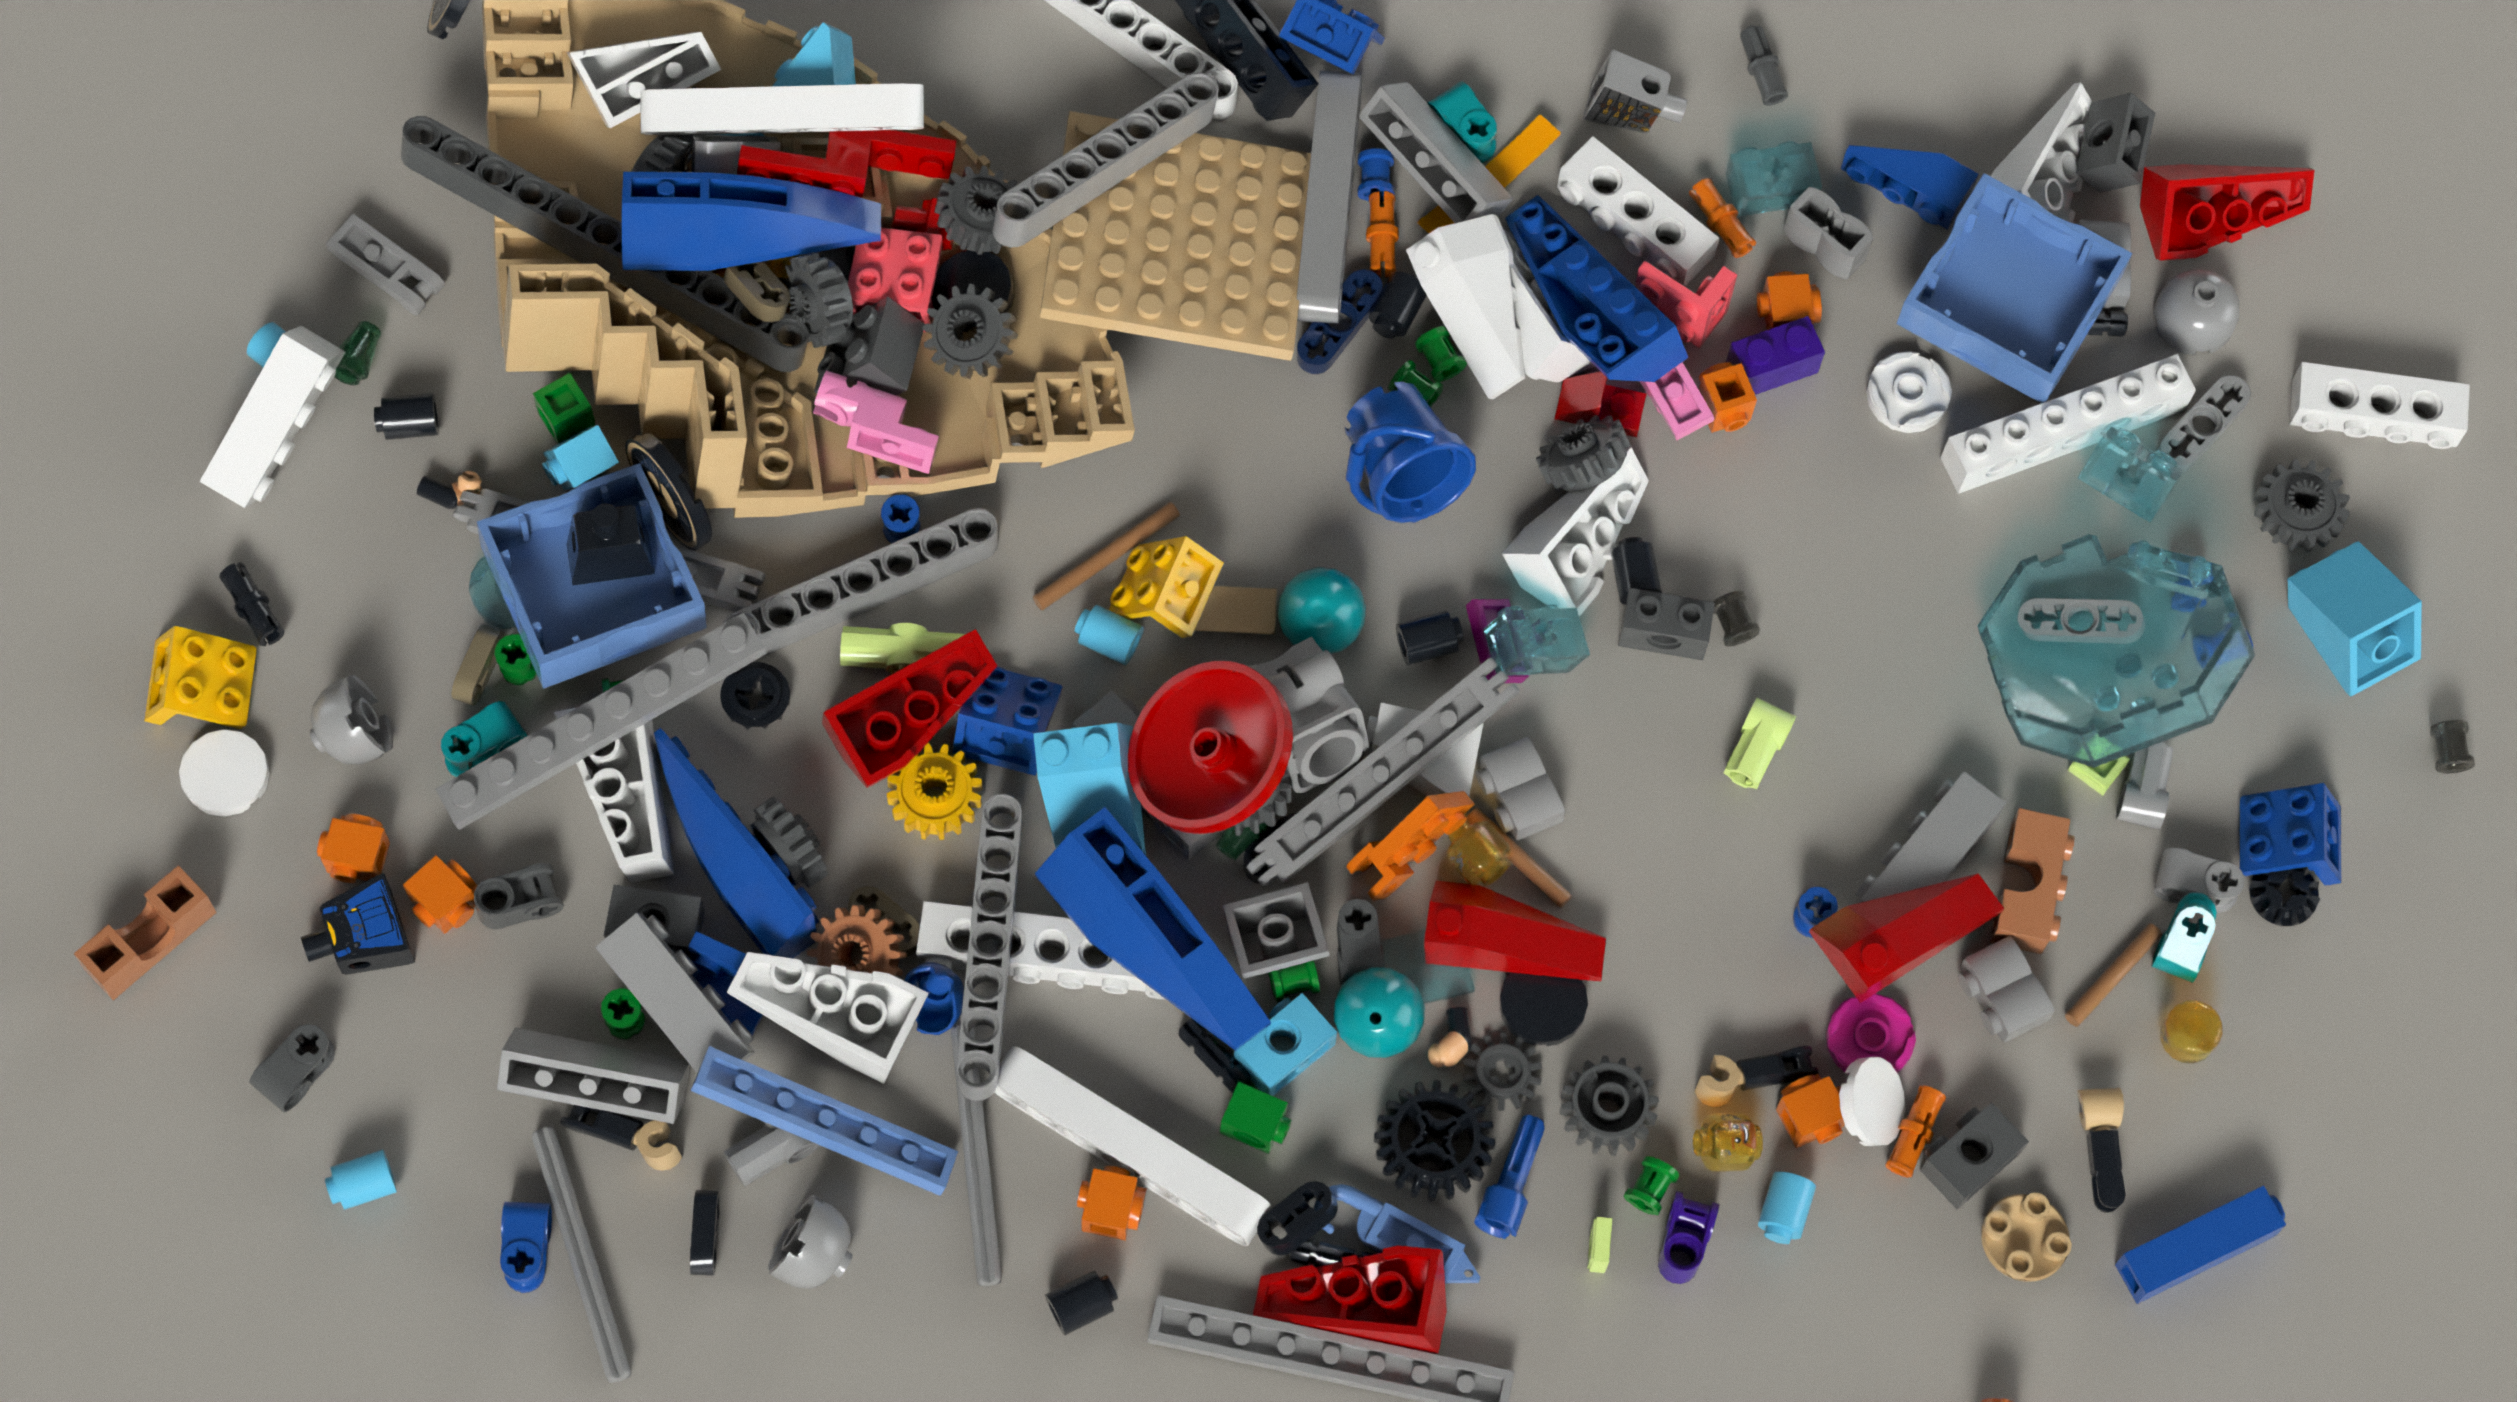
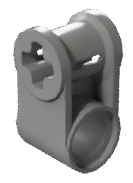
(2187, 873)

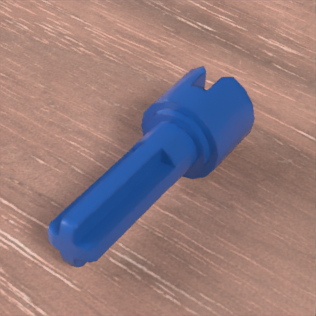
(1504, 1202)

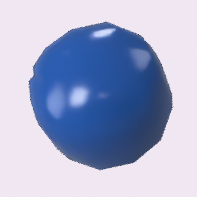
(944, 999)

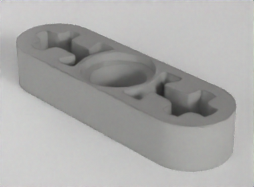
(2207, 407)
(2113, 610)

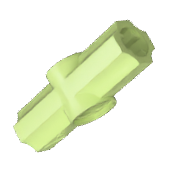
(890, 647)

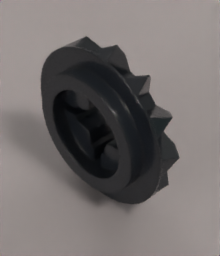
(744, 682)
(2268, 900)

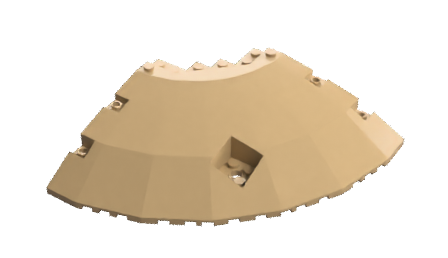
(742, 421)

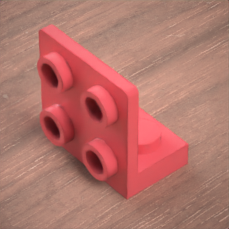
(897, 268)
(1691, 313)

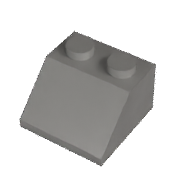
(1275, 931)

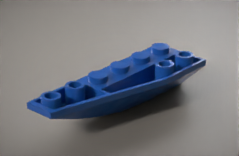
(734, 220)
(1593, 300)
(734, 860)
(1147, 928)

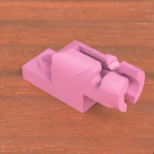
(1679, 402)
(875, 422)

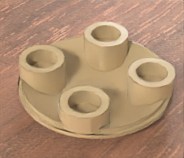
(2025, 1237)

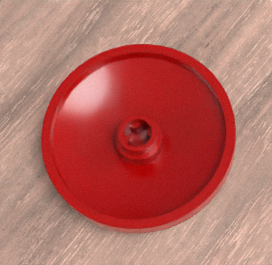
(1210, 747)

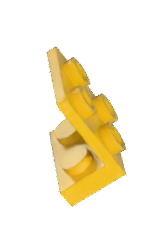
(1168, 583)
(200, 678)

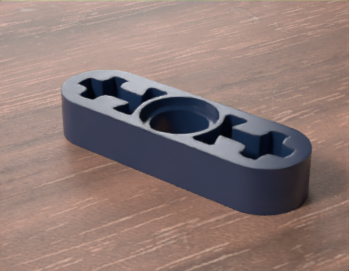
(1339, 339)

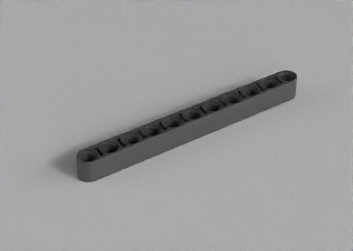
(582, 239)

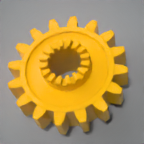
(940, 813)

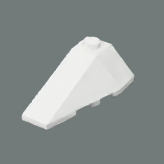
(2048, 156)
(1470, 286)
(1545, 349)
(1570, 542)
(840, 1011)

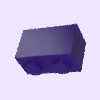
(1779, 355)

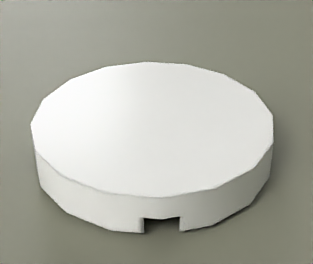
(1908, 392)
(224, 772)
(1872, 1101)

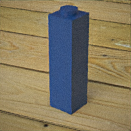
(2201, 1244)

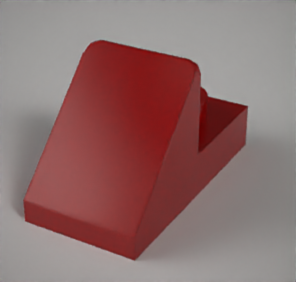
(1590, 396)

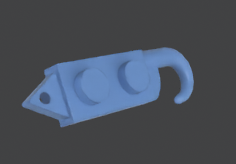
(1387, 1226)

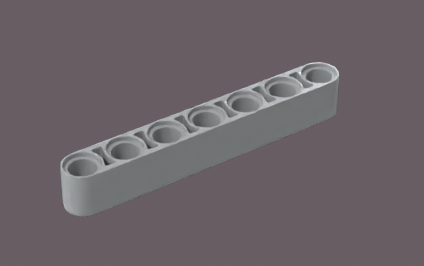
(1104, 160)
(1329, 197)
(875, 569)
(992, 966)

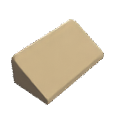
(1239, 610)

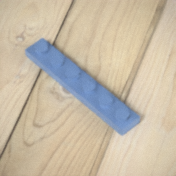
(824, 1121)

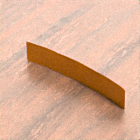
(1507, 163)

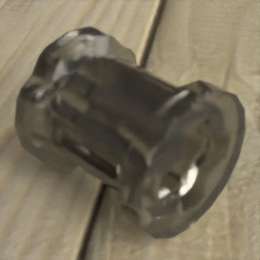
(1735, 618)
(2452, 746)

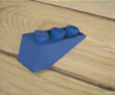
(1919, 180)

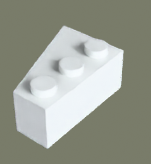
(620, 71)

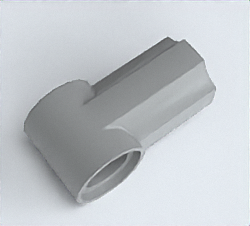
(2144, 794)
(766, 1151)

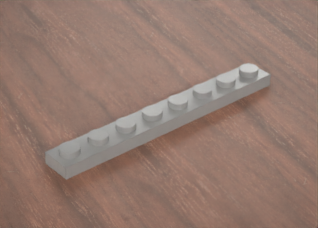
(600, 721)
(1324, 1354)

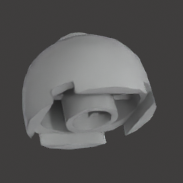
(2197, 311)
(348, 724)
(812, 1247)

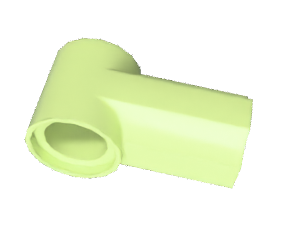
(1761, 737)

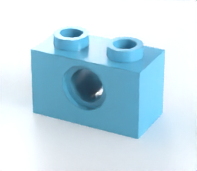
(579, 458)
(1311, 1036)

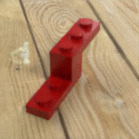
(850, 156)

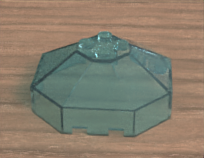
(2114, 697)

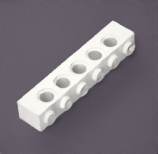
(2067, 423)
(1032, 932)

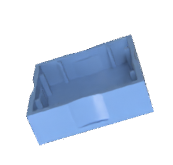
(2014, 289)
(595, 623)

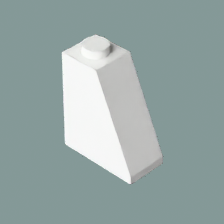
(1447, 774)

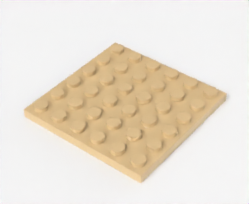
(1186, 246)

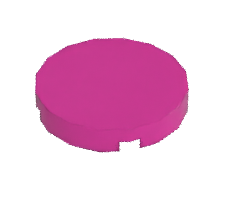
(1870, 1030)

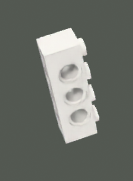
(1631, 192)
(2399, 395)

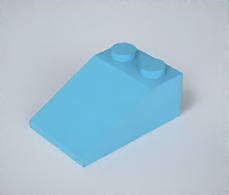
(1085, 772)

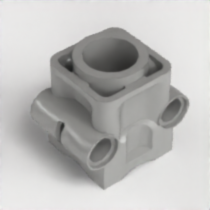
(1324, 716)

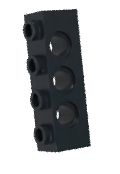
(1254, 53)

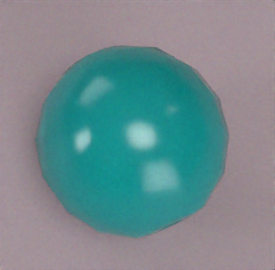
(1322, 606)
(1379, 1012)

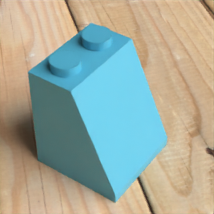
(2357, 616)

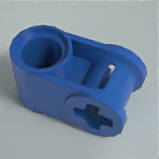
(525, 1237)

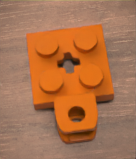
(1411, 841)

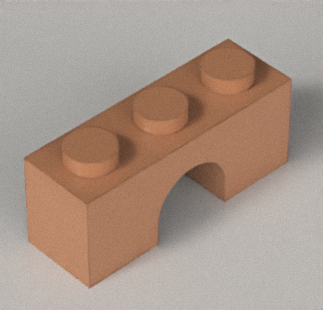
(2039, 845)
(170, 915)

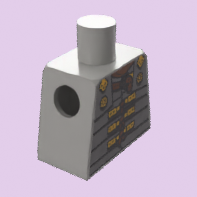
(1632, 95)

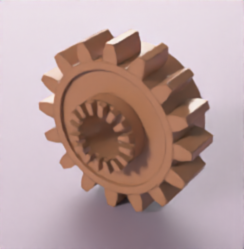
(873, 935)

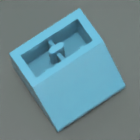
(822, 61)

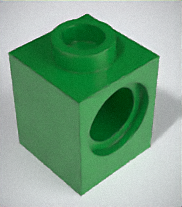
(563, 408)
(1255, 1118)

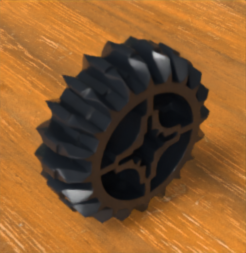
(1424, 1124)

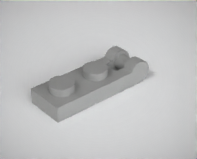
(384, 263)

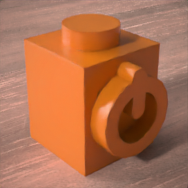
(1788, 298)
(1727, 396)
(353, 848)
(442, 894)
(1811, 1110)
(1111, 1202)

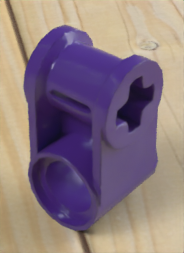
(1687, 1230)

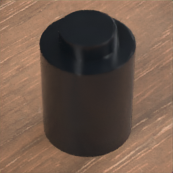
(1397, 305)
(407, 416)
(1635, 567)
(1429, 637)
(1081, 1301)

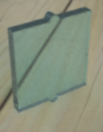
(1434, 981)

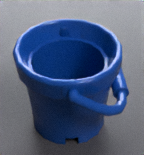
(1406, 454)

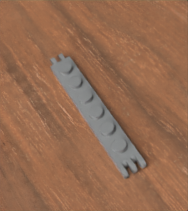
(716, 579)
(1381, 774)

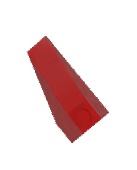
(2205, 205)
(899, 715)
(1496, 933)
(1895, 933)
(1376, 1297)

